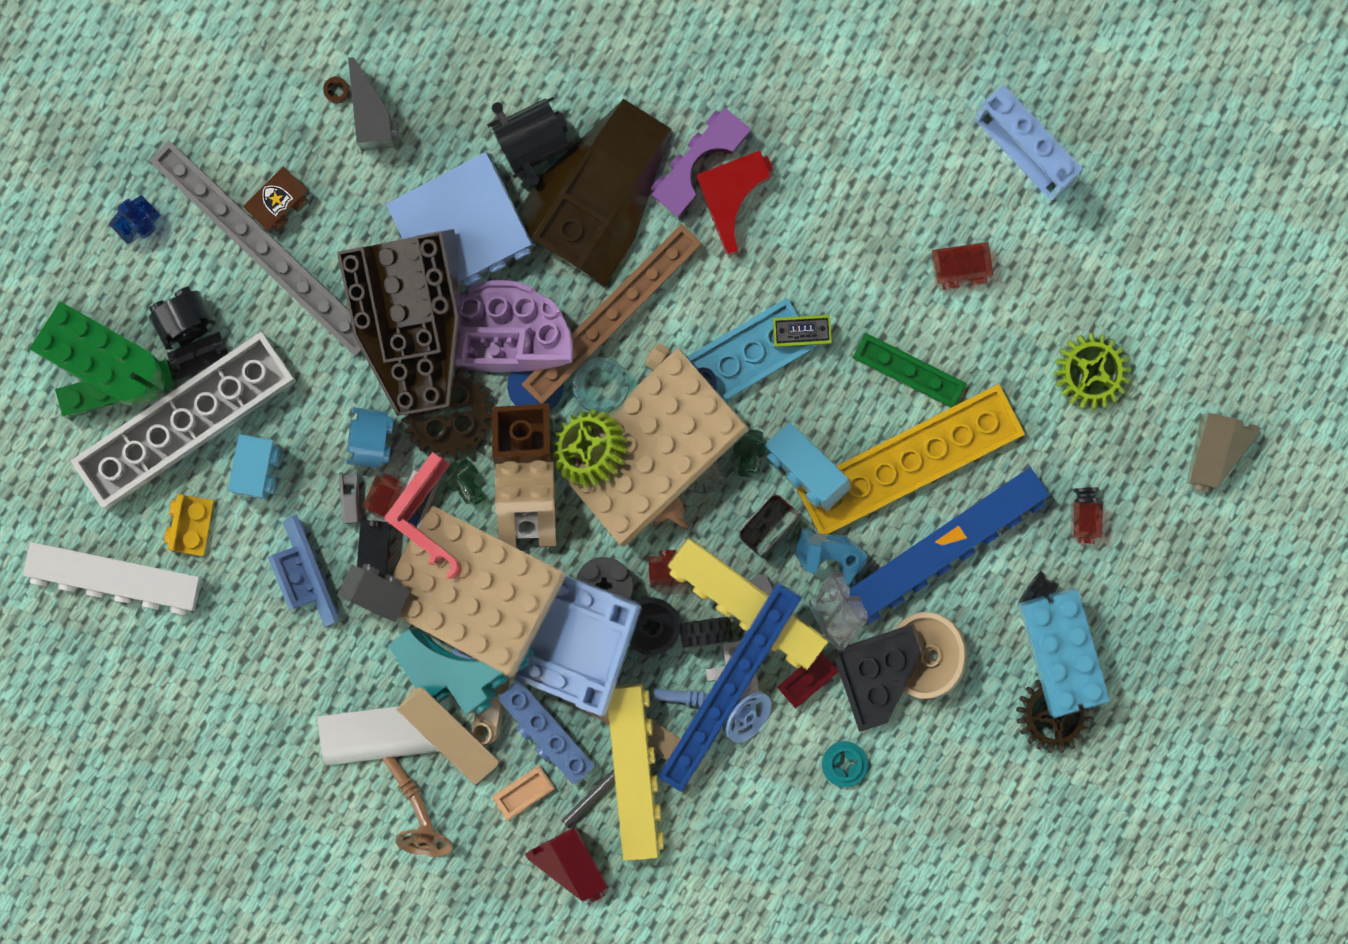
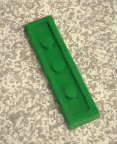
(909, 370)

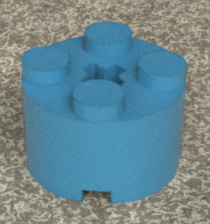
(368, 437)

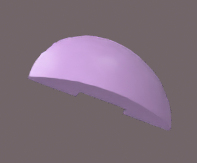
(510, 329)

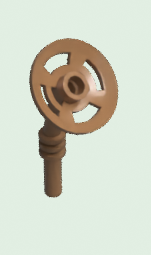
(425, 837)

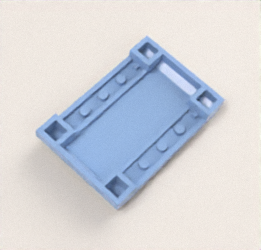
(580, 645)

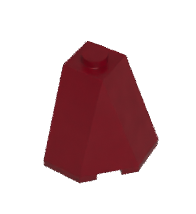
(570, 865)

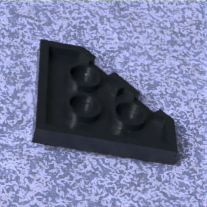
(877, 673)

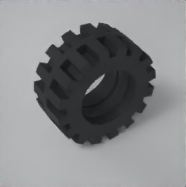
(706, 632)

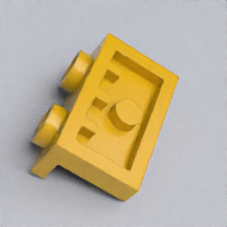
(189, 524)

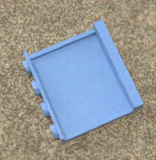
(478, 210)

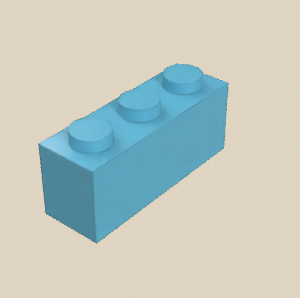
(807, 467)

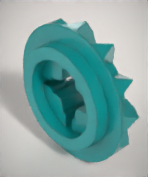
(856, 771)

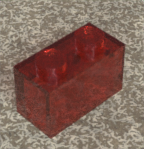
(962, 264)

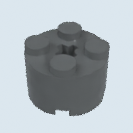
(611, 569)

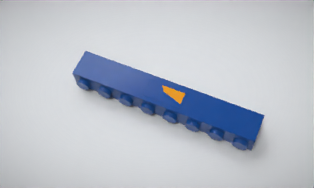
(950, 542)

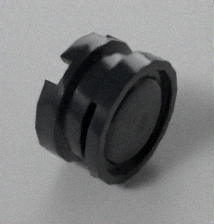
(1039, 587)

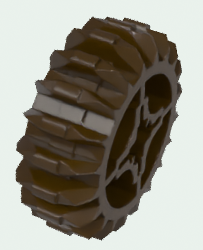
(1057, 727)

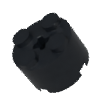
(181, 318)
(665, 635)

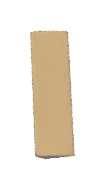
(447, 735)

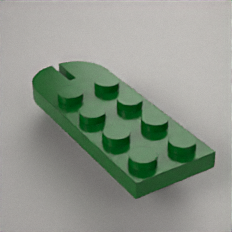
(98, 356)

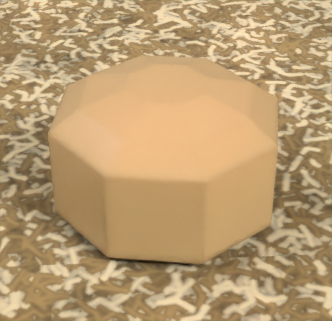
(657, 356)

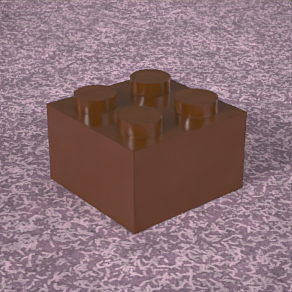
(522, 433)

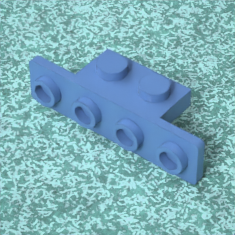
(300, 576)
(546, 732)

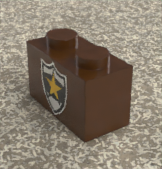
(277, 200)

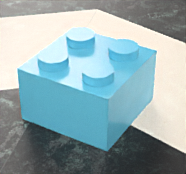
(254, 467)

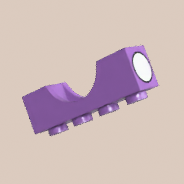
(722, 135)

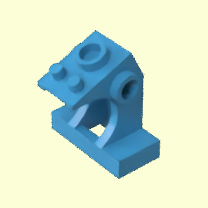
(817, 547)

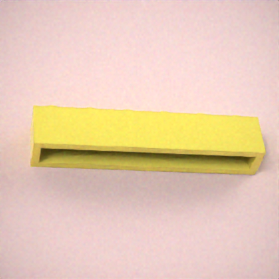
(742, 599)
(633, 772)

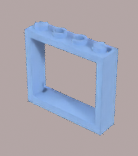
(1027, 142)

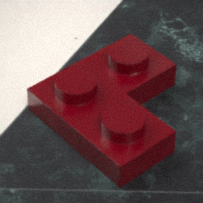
(805, 682)

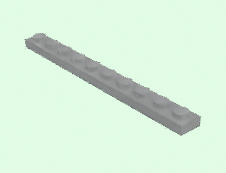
(256, 243)

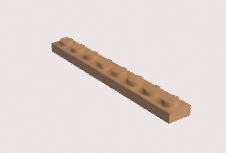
(616, 310)

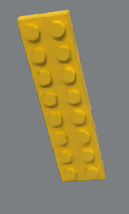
(919, 457)

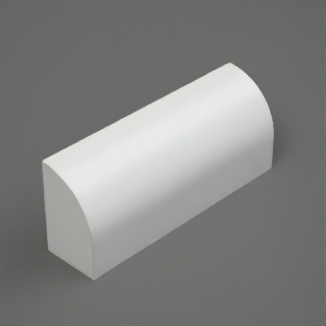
(369, 736)

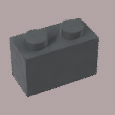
(374, 593)

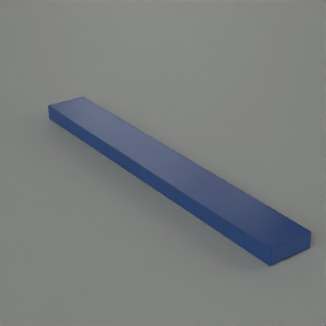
(729, 686)

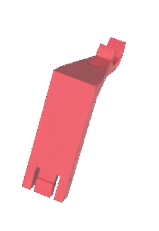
(411, 500)

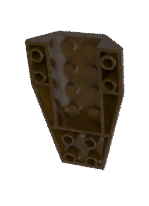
(598, 192)

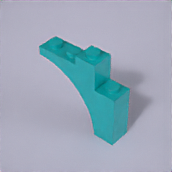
(447, 674)

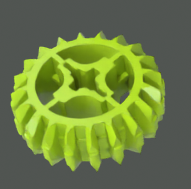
(1103, 378)
(598, 453)

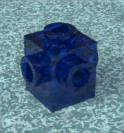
(134, 219)

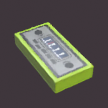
(802, 331)

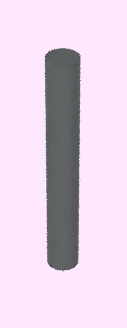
(600, 789)

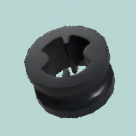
(1086, 495)

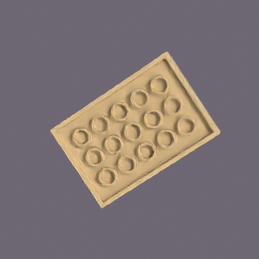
(673, 435)
(489, 605)

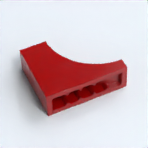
(726, 189)

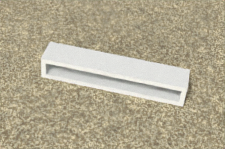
(113, 577)

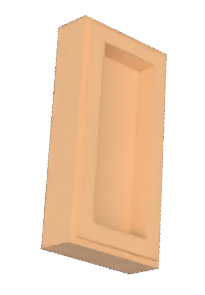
(523, 792)

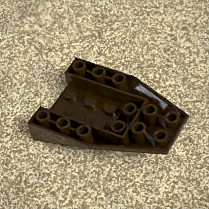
(407, 316)

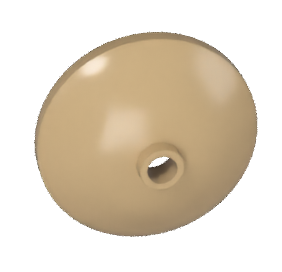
(937, 634)

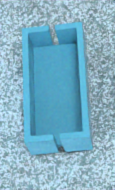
(1063, 652)

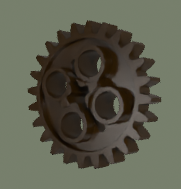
(451, 438)

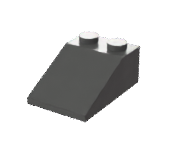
(372, 120)

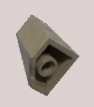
(1217, 450)

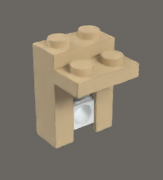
(522, 495)

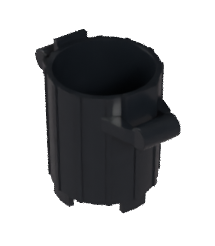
(530, 136)

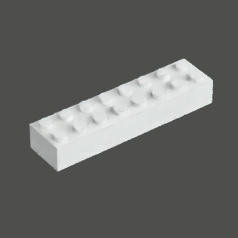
(183, 421)

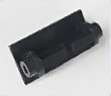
(197, 355)

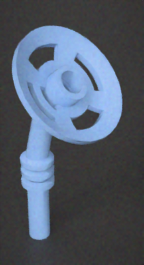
(743, 712)

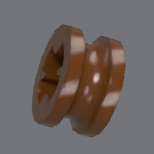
(335, 98)

